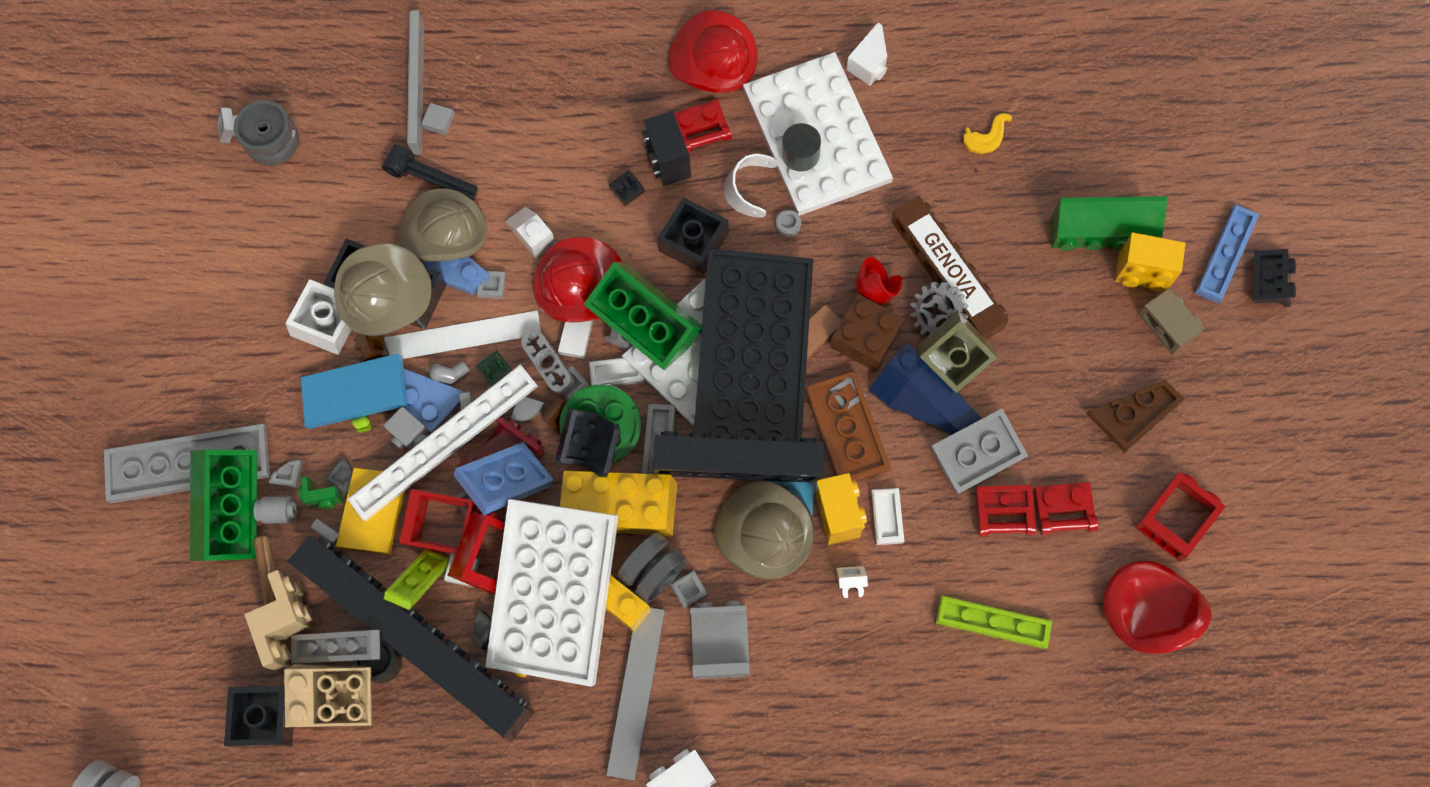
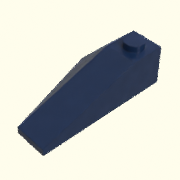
(920, 392)

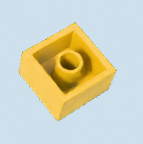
(1150, 262)
(839, 508)

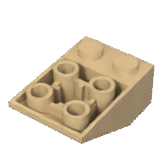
(327, 695)

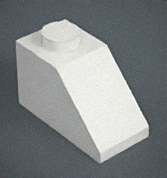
(869, 57)
(531, 232)

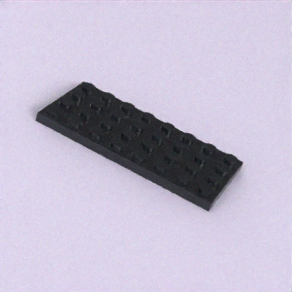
(753, 345)

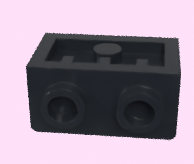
(1273, 277)

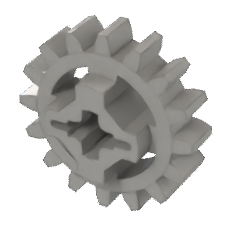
(942, 301)

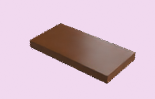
(847, 433)

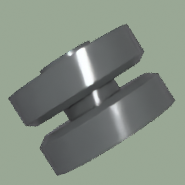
(266, 132)
(652, 567)

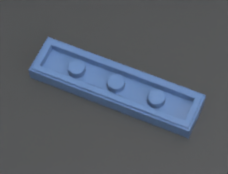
(1226, 254)

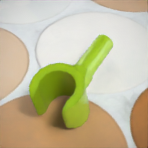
(361, 424)

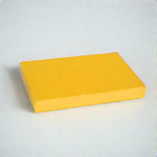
(377, 532)

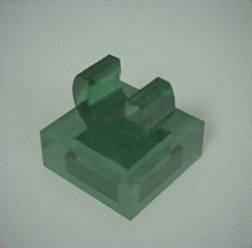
(494, 368)

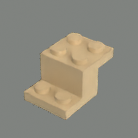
(278, 621)

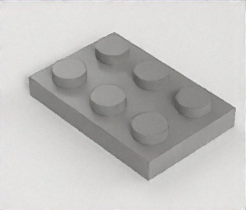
(978, 451)

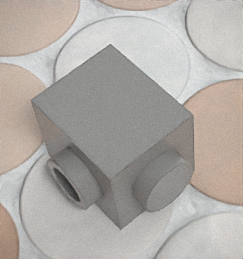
(405, 430)

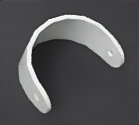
(730, 190)

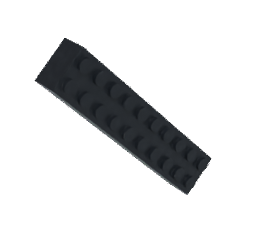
(416, 641)

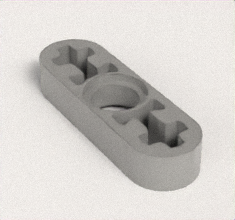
(557, 366)

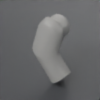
(448, 375)

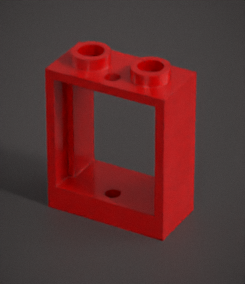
(416, 515)
(1162, 535)
(468, 551)

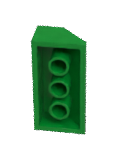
(1105, 221)
(643, 315)
(222, 504)

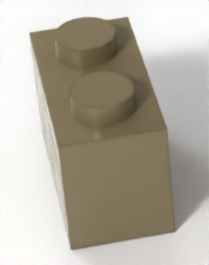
(1171, 321)

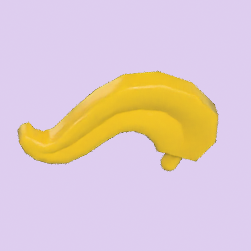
(988, 142)

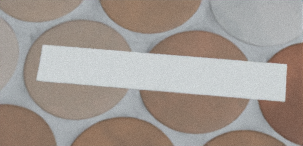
(462, 335)

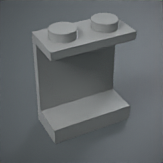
(720, 641)

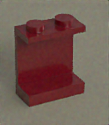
(507, 436)

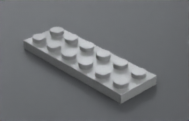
(165, 464)

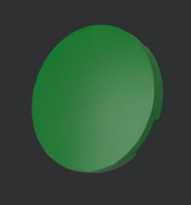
(614, 405)

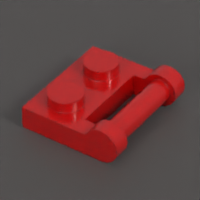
(701, 119)
(1065, 499)
(1005, 501)

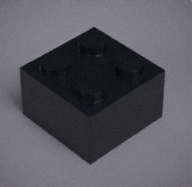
(666, 149)
(691, 233)
(256, 718)

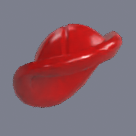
(714, 52)
(569, 276)
(1154, 608)

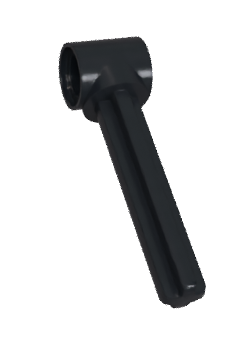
(401, 163)

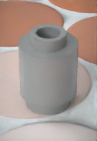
(275, 510)

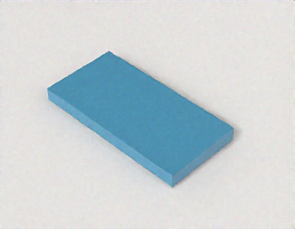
(353, 391)

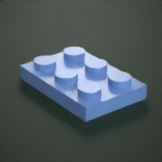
(503, 476)

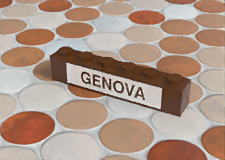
(946, 263)

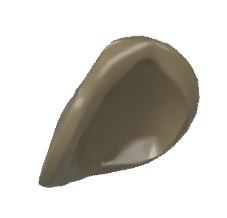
(442, 226)
(381, 289)
(765, 530)

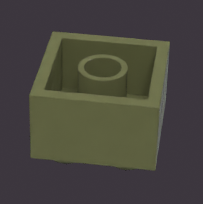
(957, 351)

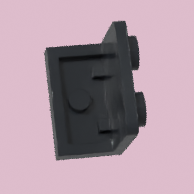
(588, 441)

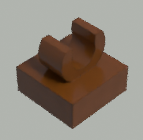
(371, 347)
(553, 414)

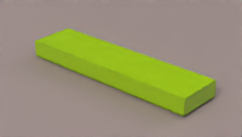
(993, 622)

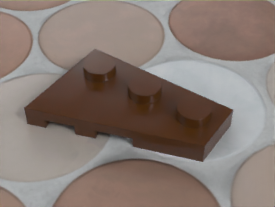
(1133, 416)

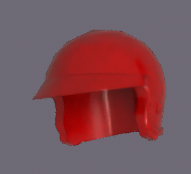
(874, 284)

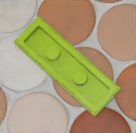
(416, 579)

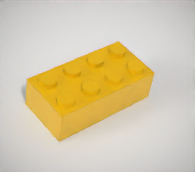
(641, 500)

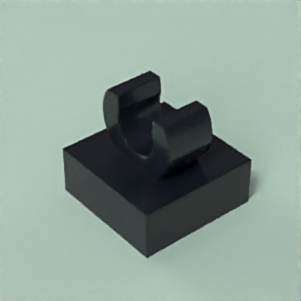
(626, 188)

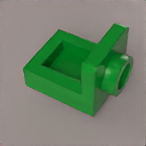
(321, 498)

